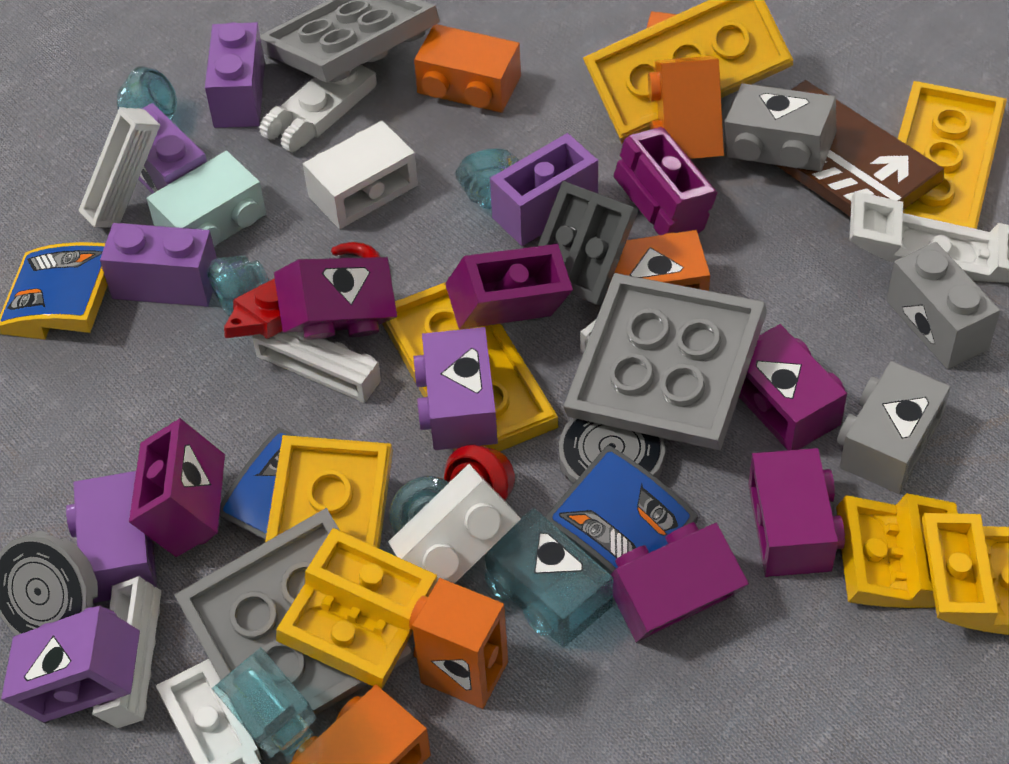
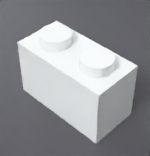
(360, 174)
(455, 527)

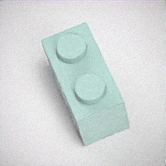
(212, 197)

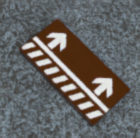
(867, 162)

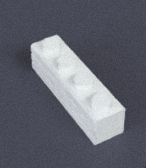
(119, 167)
(322, 362)
(138, 605)

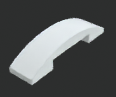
(887, 232)

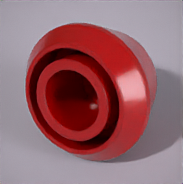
(488, 462)

